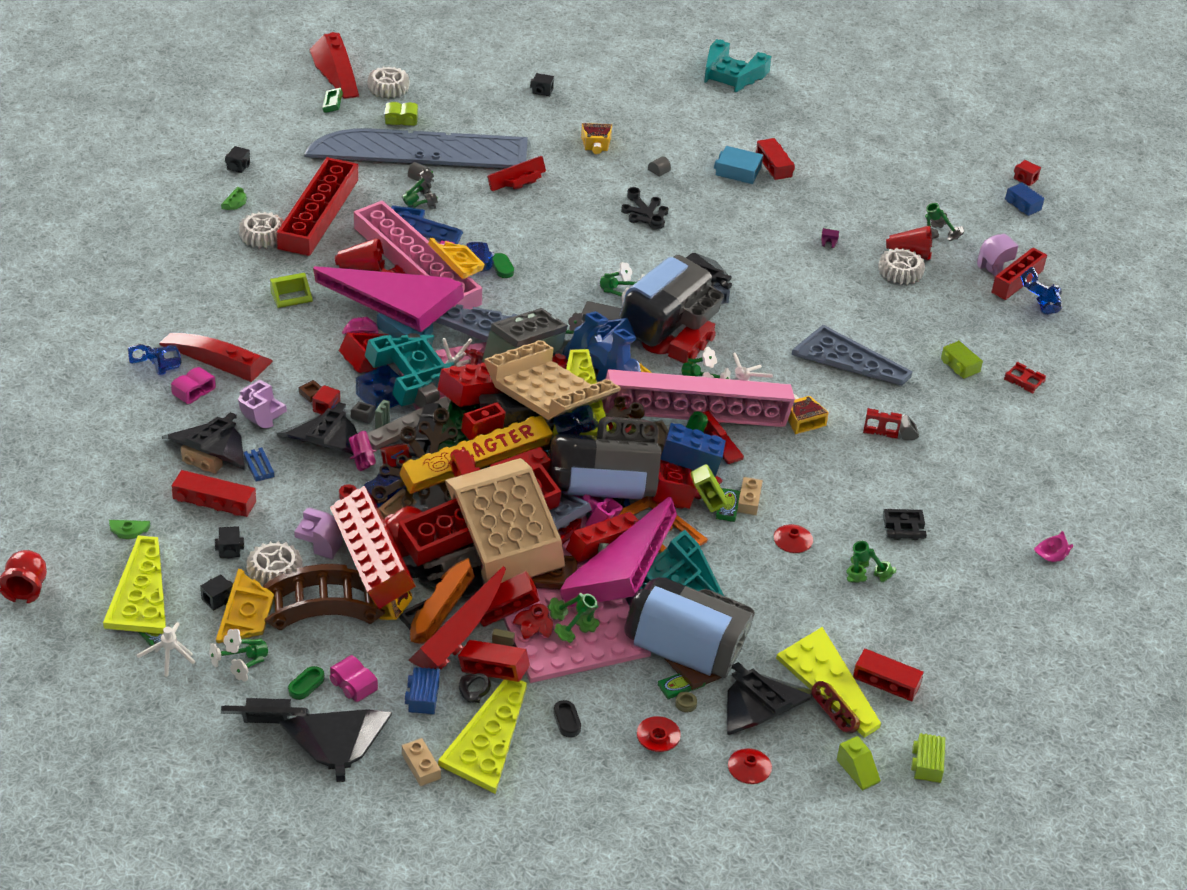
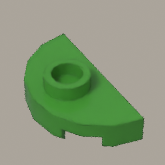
(234, 200)
(128, 528)

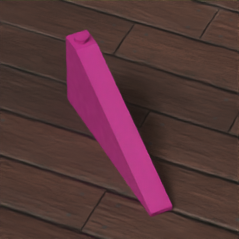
(403, 297)
(625, 562)

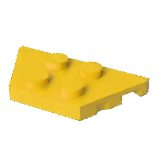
(458, 257)
(246, 608)

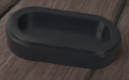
(567, 718)

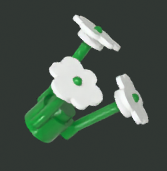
(609, 282)
(708, 357)
(255, 650)

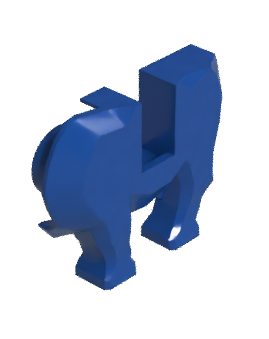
(603, 354)

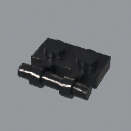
(904, 519)

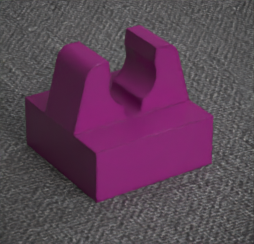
(829, 235)

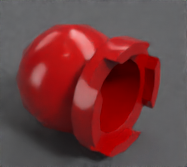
(23, 576)

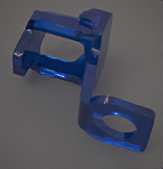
(482, 252)
(1048, 297)
(157, 357)

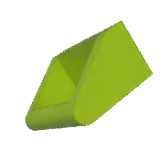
(290, 284)

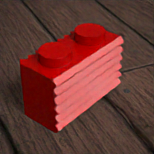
(483, 421)

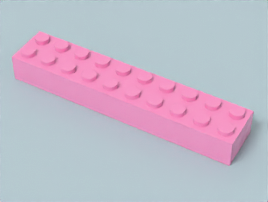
(410, 249)
(683, 395)

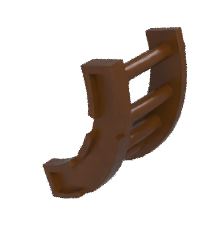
(320, 575)

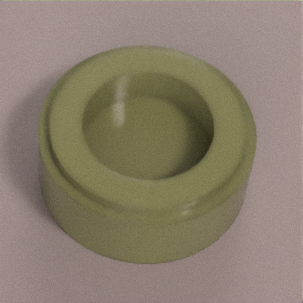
(686, 702)

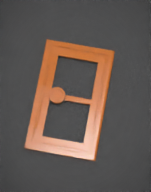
(679, 523)

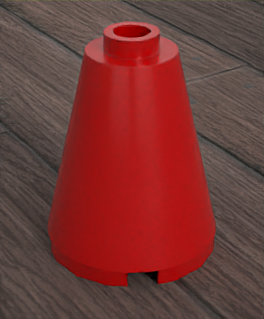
(917, 240)
(362, 256)

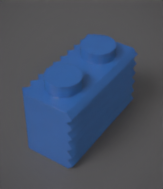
(1024, 199)
(423, 690)

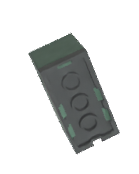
(524, 330)

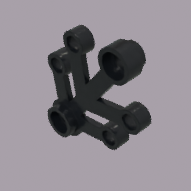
(654, 220)

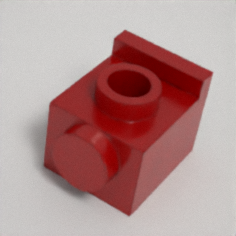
(462, 463)

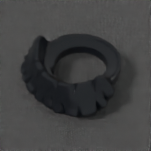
(466, 681)

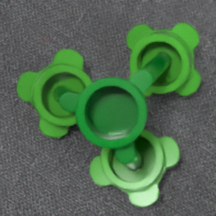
(861, 558)

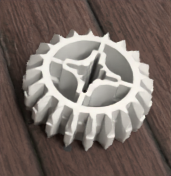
(388, 82)
(260, 229)
(901, 266)
(272, 560)

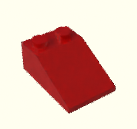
(354, 349)
(676, 483)

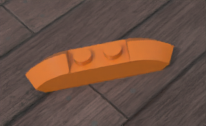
(442, 601)

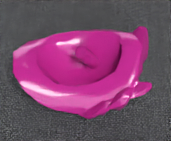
(361, 325)
(1054, 548)

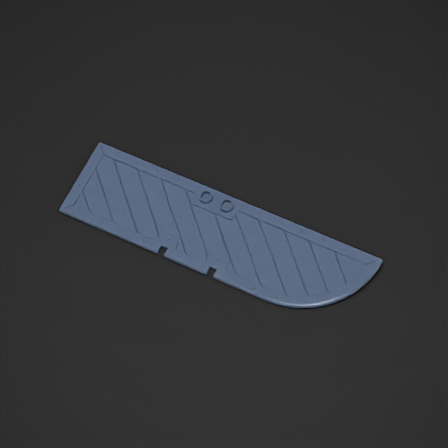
(421, 147)

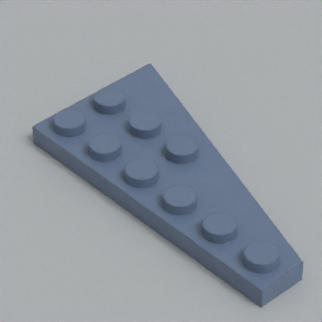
(471, 322)
(844, 353)
(569, 510)

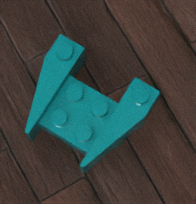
(734, 72)
(413, 358)

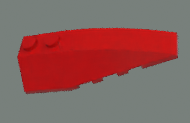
(333, 62)
(219, 354)
(454, 632)

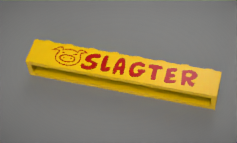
(485, 450)

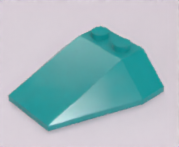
(685, 564)

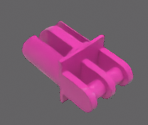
(362, 451)

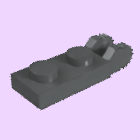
(449, 560)

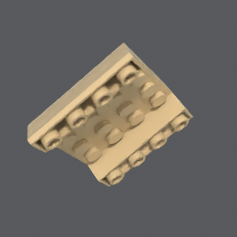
(541, 384)
(508, 520)

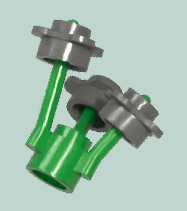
(423, 186)

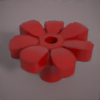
(474, 355)

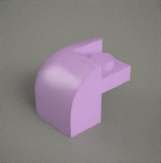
(996, 252)
(259, 404)
(320, 530)

